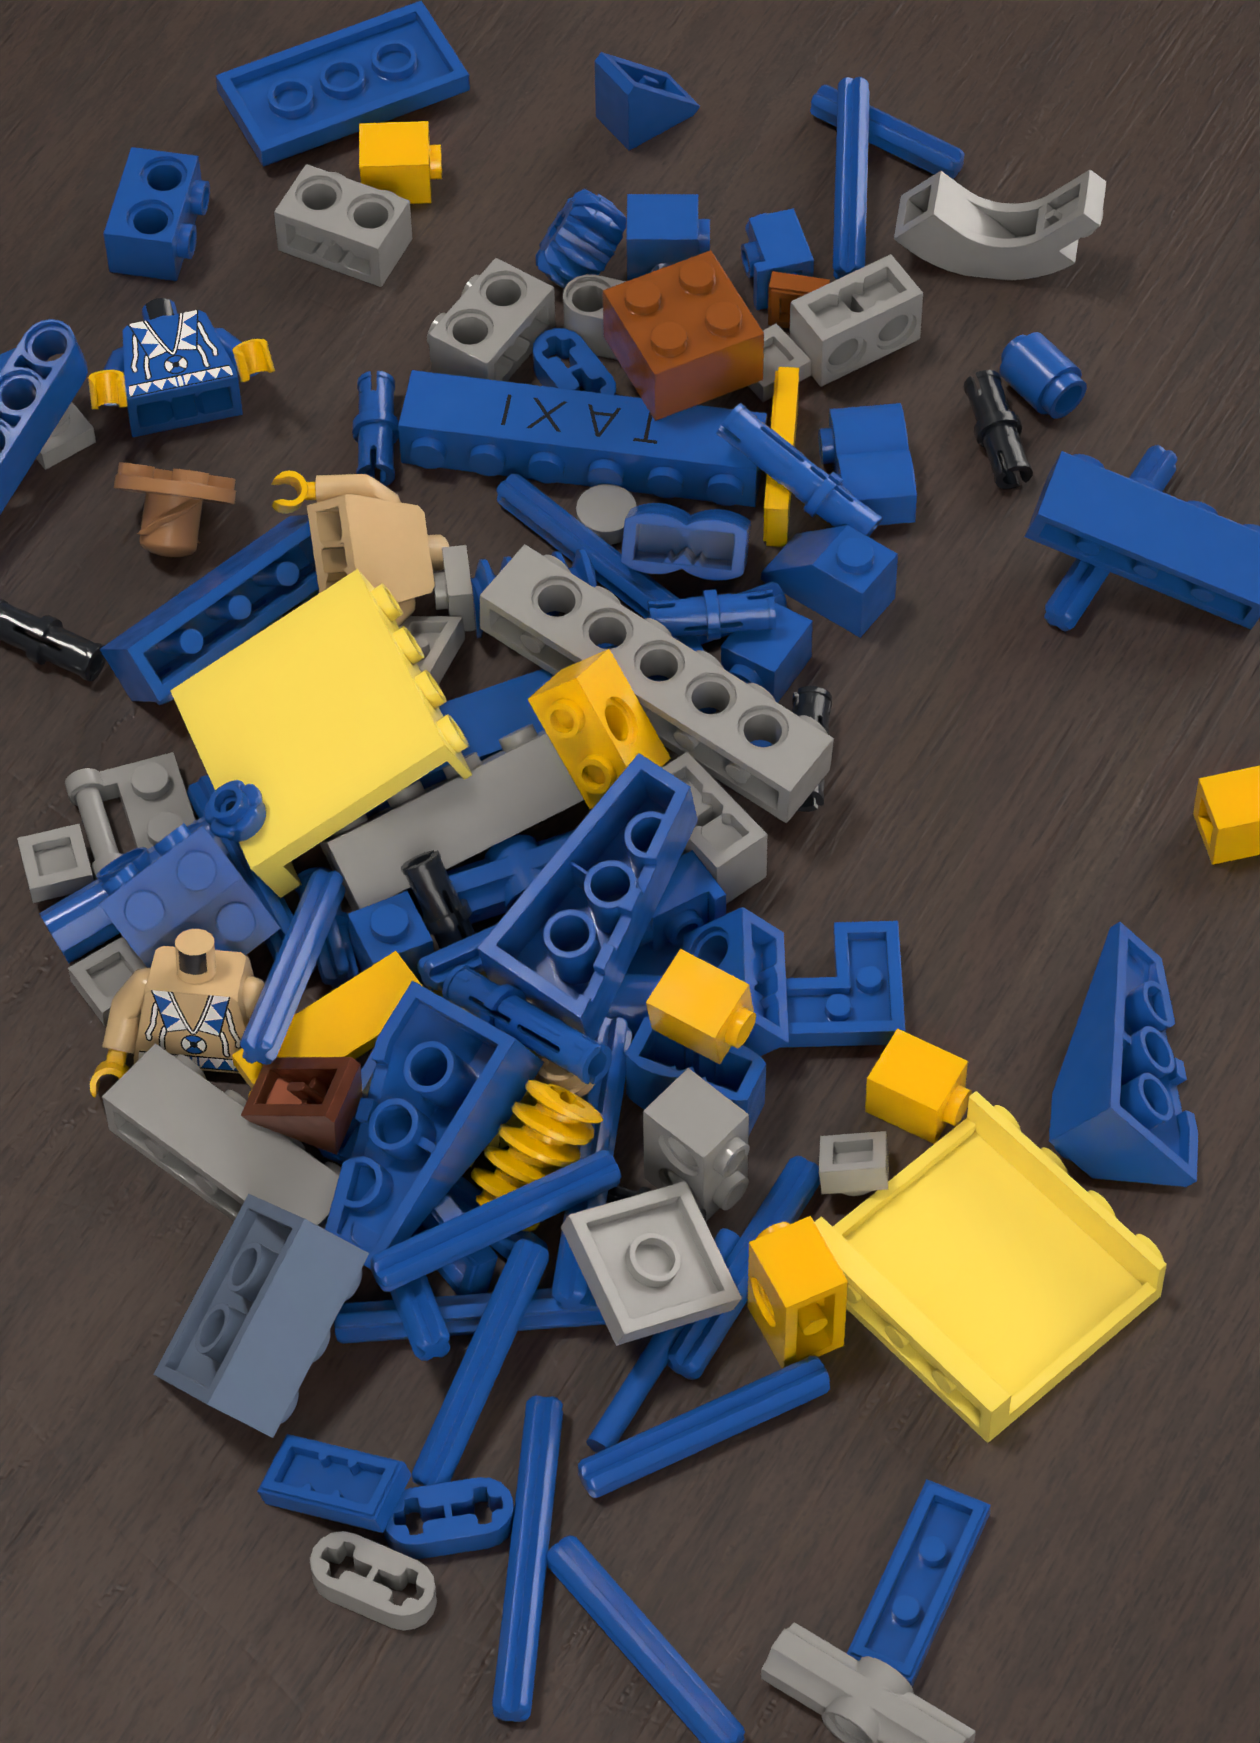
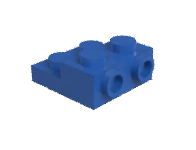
(186, 890)

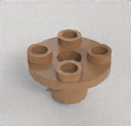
(172, 504)

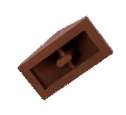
(307, 1099)

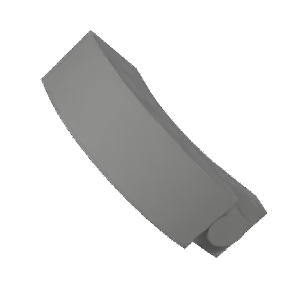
(998, 239)

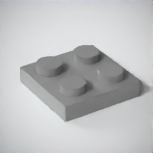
(650, 1262)

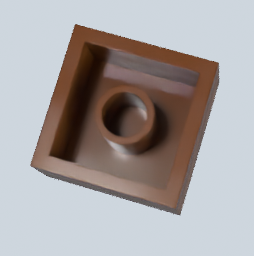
(683, 335)

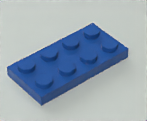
(341, 81)

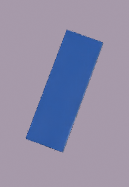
(920, 1579)

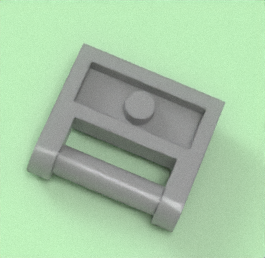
(150, 797)

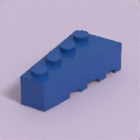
(594, 899)

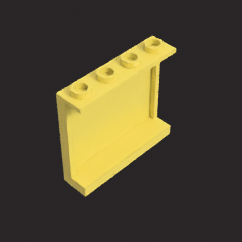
(320, 720)
(991, 1269)

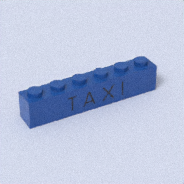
(572, 439)

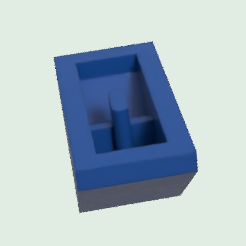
(638, 100)

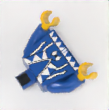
(177, 370)

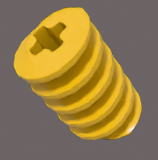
(541, 1145)

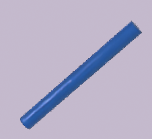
(644, 1373)

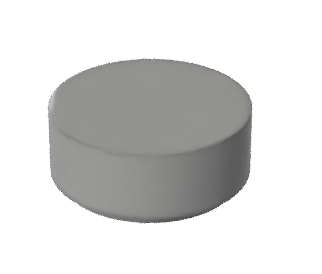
(605, 510)

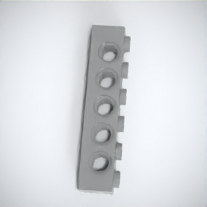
(771, 776)

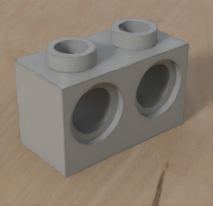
(343, 225)
(857, 319)
(492, 324)
(724, 835)
(698, 1139)

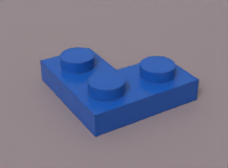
(862, 999)

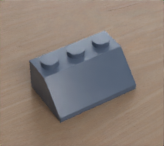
(262, 1315)

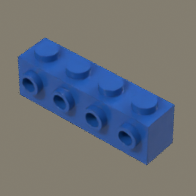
(1150, 537)
(216, 613)

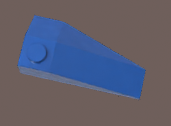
(1117, 1087)
(428, 1114)

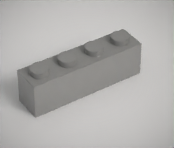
(452, 816)
(205, 1143)

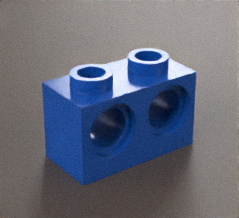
(155, 214)
(755, 954)

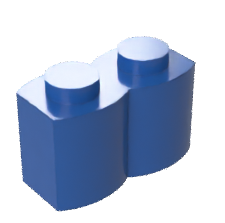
(872, 458)
(705, 544)
(658, 1061)

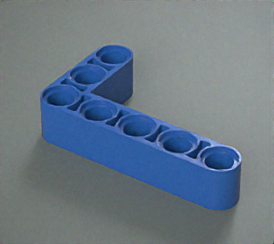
(48, 385)

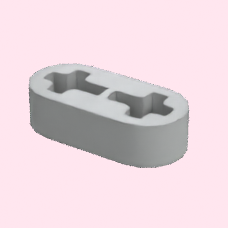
(367, 1594)

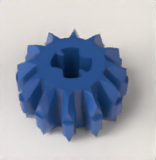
(581, 238)

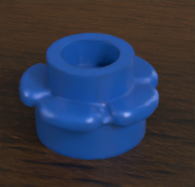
(235, 811)

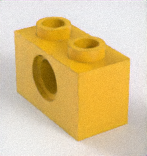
(596, 723)
(796, 1291)

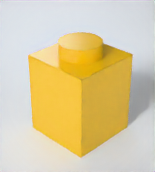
(399, 159)
(1229, 814)
(701, 1007)
(917, 1087)

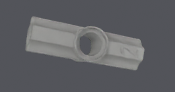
(856, 1698)

